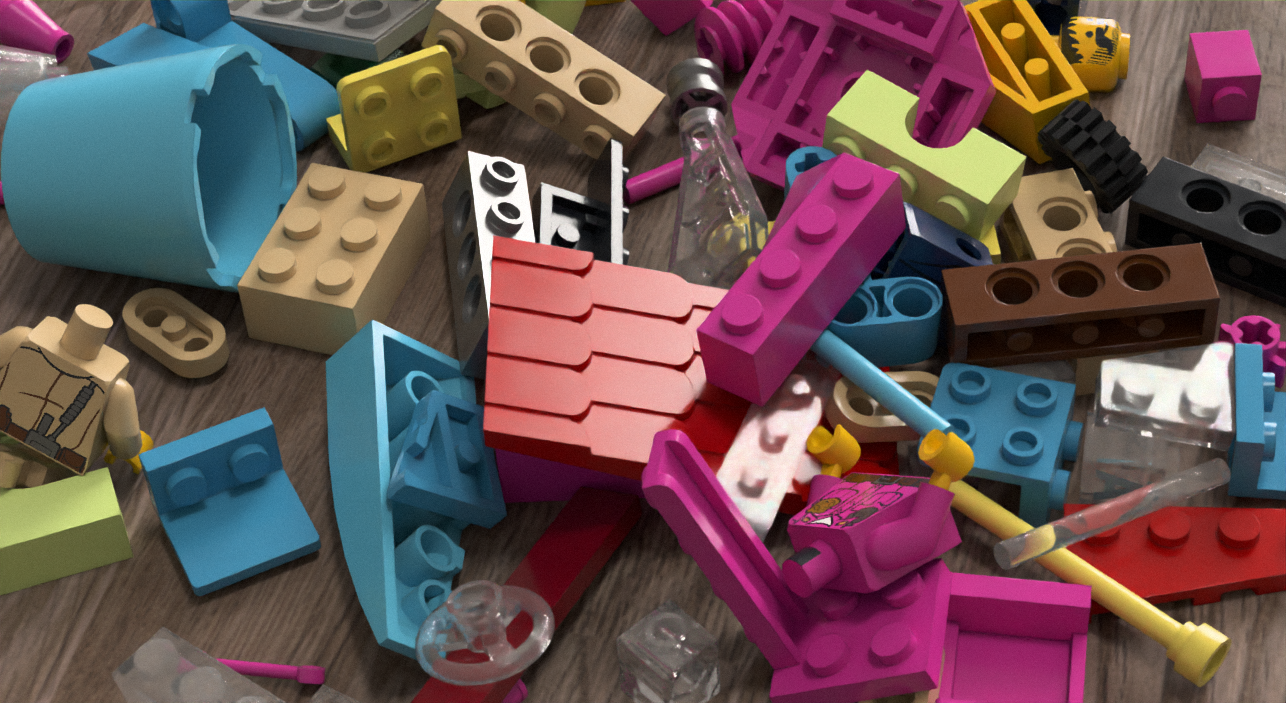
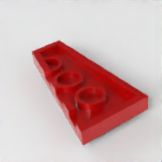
(1190, 553)

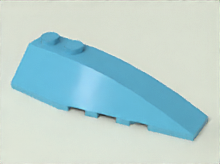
(394, 551)

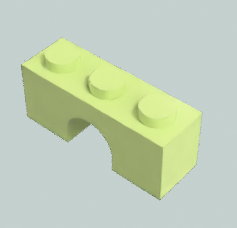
(957, 184)

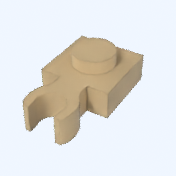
(27, 468)

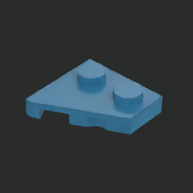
(447, 463)

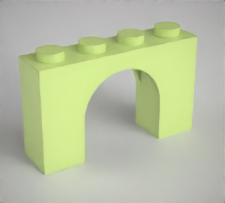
(59, 529)

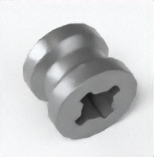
(687, 81)

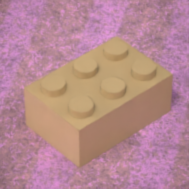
(334, 258)

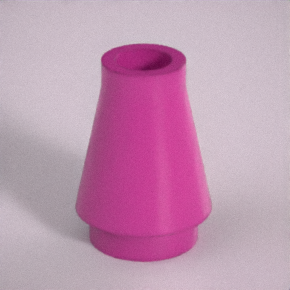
(30, 28)

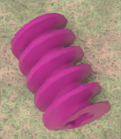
(734, 30)

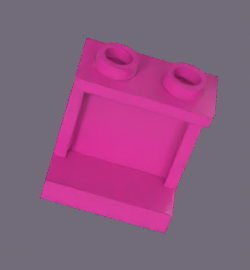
(1014, 641)

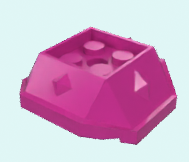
(828, 44)

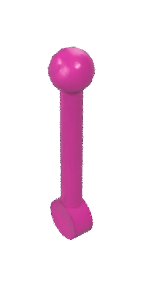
(302, 674)

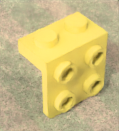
(396, 110)

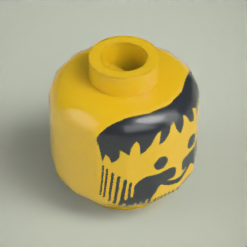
(1095, 51)

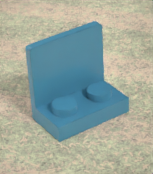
(1259, 441)
(228, 502)

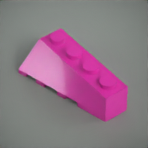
(815, 258)

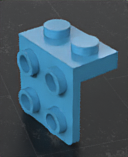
(1016, 430)

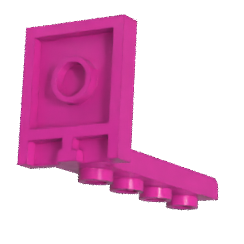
(821, 645)

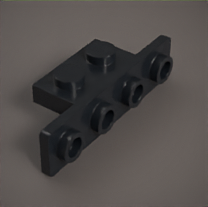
(587, 222)

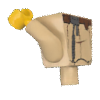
(70, 392)

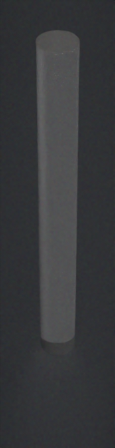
(1111, 513)

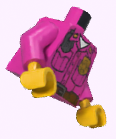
(869, 525)

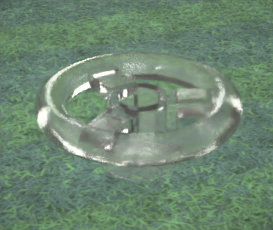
(478, 621)

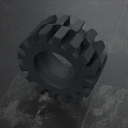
(1096, 152)

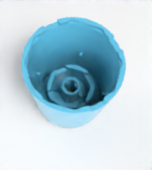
(152, 166)

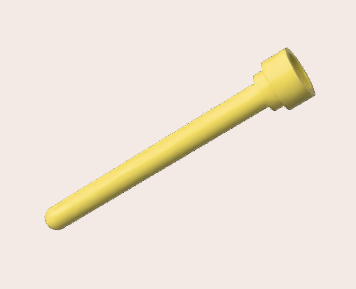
(1194, 649)

